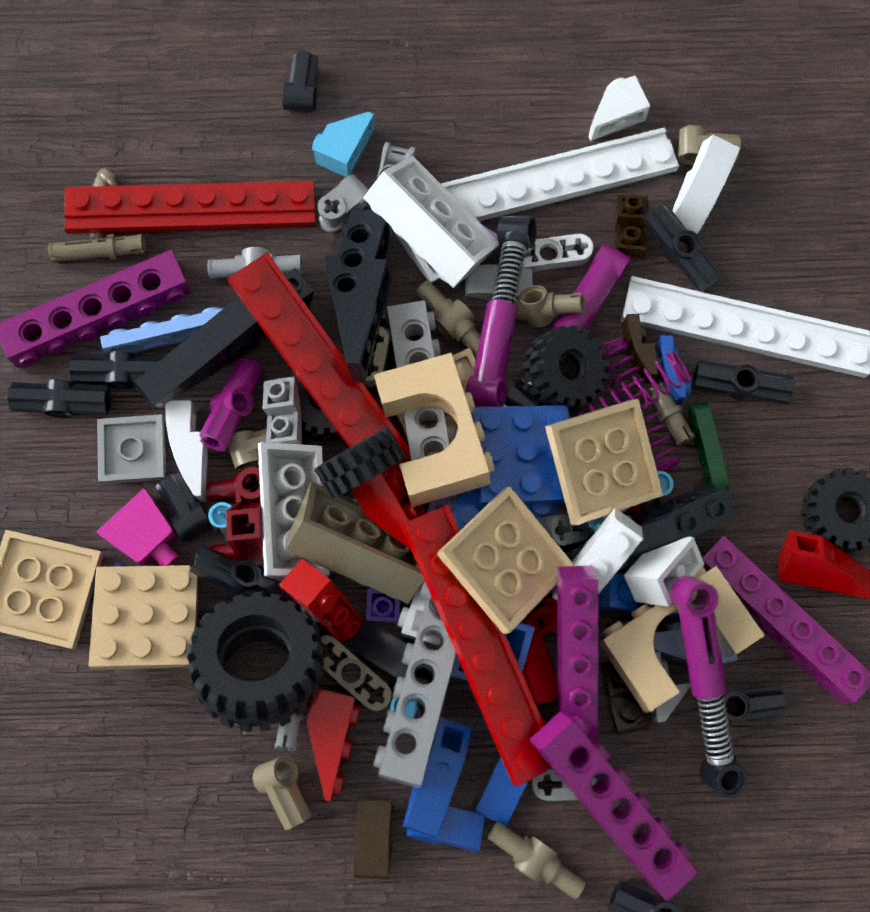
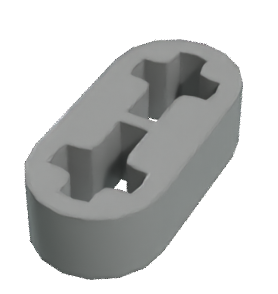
(556, 794)

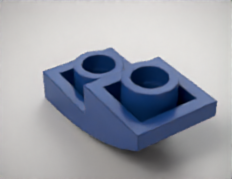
(663, 347)
(458, 829)

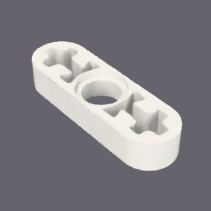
(571, 258)

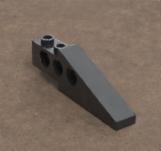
(360, 286)
(209, 349)
(674, 520)

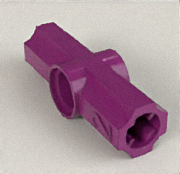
(231, 404)

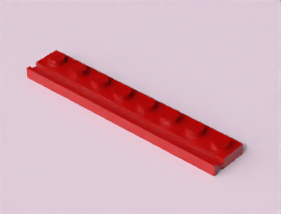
(189, 207)
(310, 353)
(481, 651)

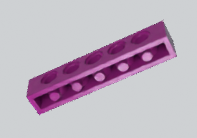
(77, 305)
(789, 624)
(578, 646)
(664, 873)

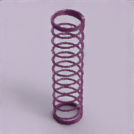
(681, 373)
(665, 464)

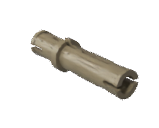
(96, 248)

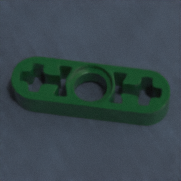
(708, 445)

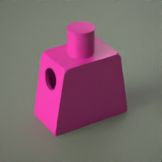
(142, 532)

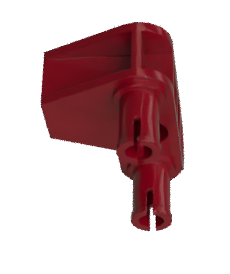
(247, 509)

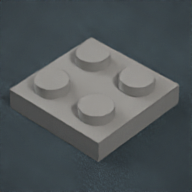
(131, 449)

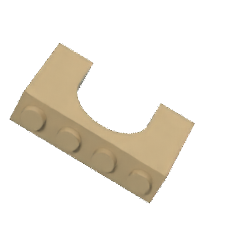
(461, 464)
(632, 646)

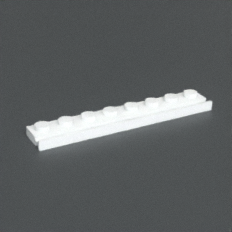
(565, 175)
(749, 327)

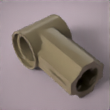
(691, 139)
(244, 448)
(279, 781)

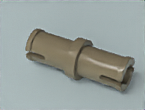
(672, 416)

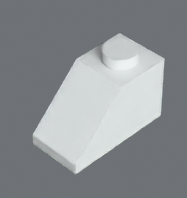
(620, 108)
(657, 570)

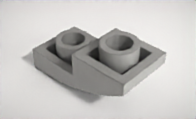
(482, 279)
(283, 411)

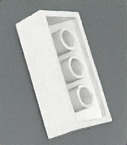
(430, 220)
(284, 479)

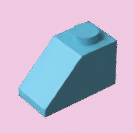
(343, 143)

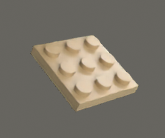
(604, 461)
(505, 560)
(45, 588)
(143, 617)

